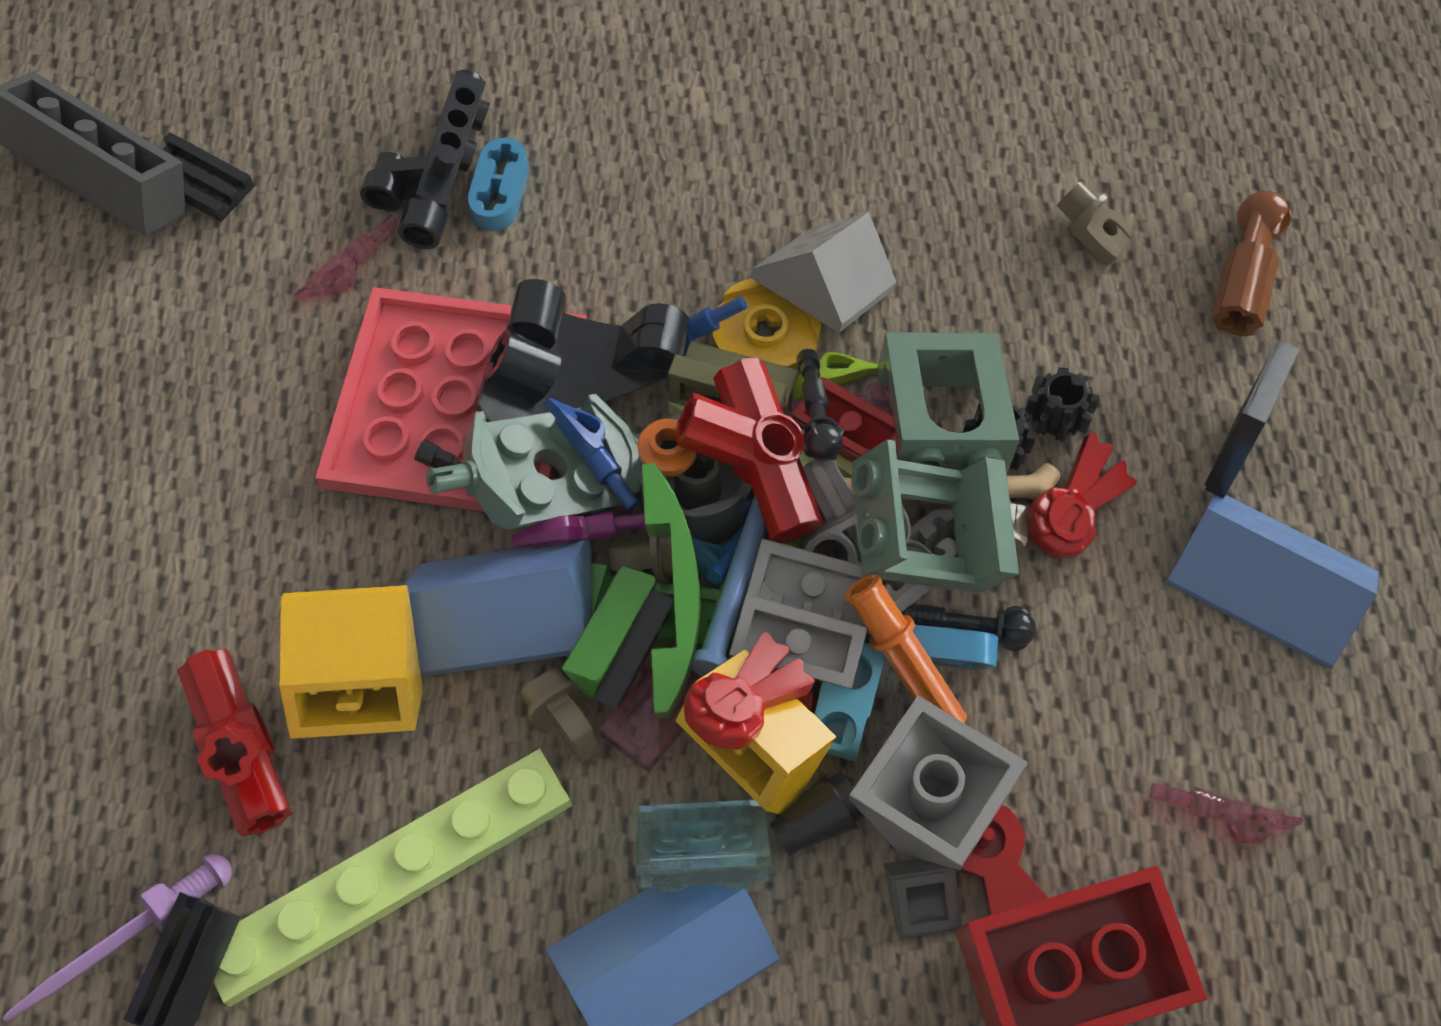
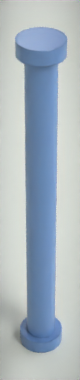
(732, 595)

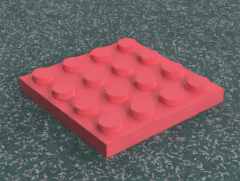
(410, 382)

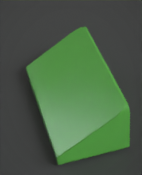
(608, 629)

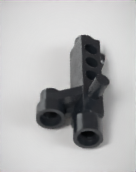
(430, 178)

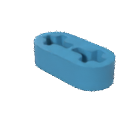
(487, 182)
(958, 647)

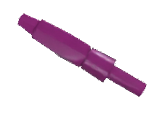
(576, 528)

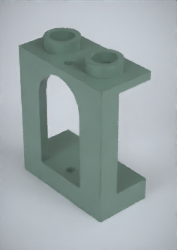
(947, 360)
(979, 513)

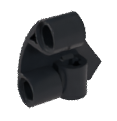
(573, 357)

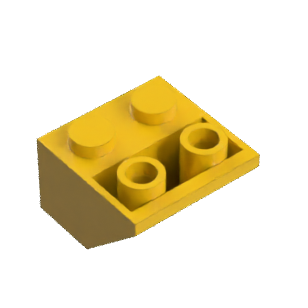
(349, 662)
(781, 758)

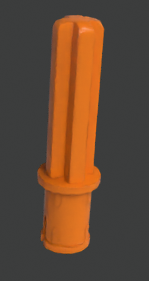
(895, 638)

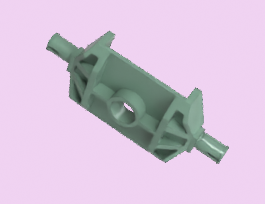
(503, 475)

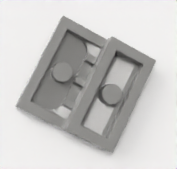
(803, 606)

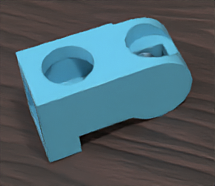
(847, 710)

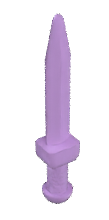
(157, 907)

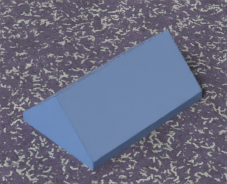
(1275, 580)
(501, 607)
(663, 955)

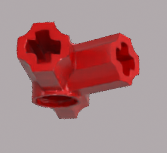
(758, 444)
(233, 742)

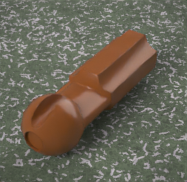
(1251, 265)

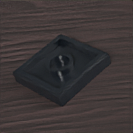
(1251, 418)

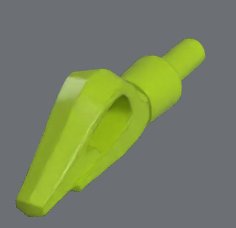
(855, 371)

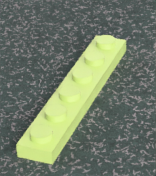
(388, 875)

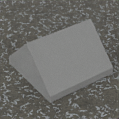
(831, 271)
(936, 786)

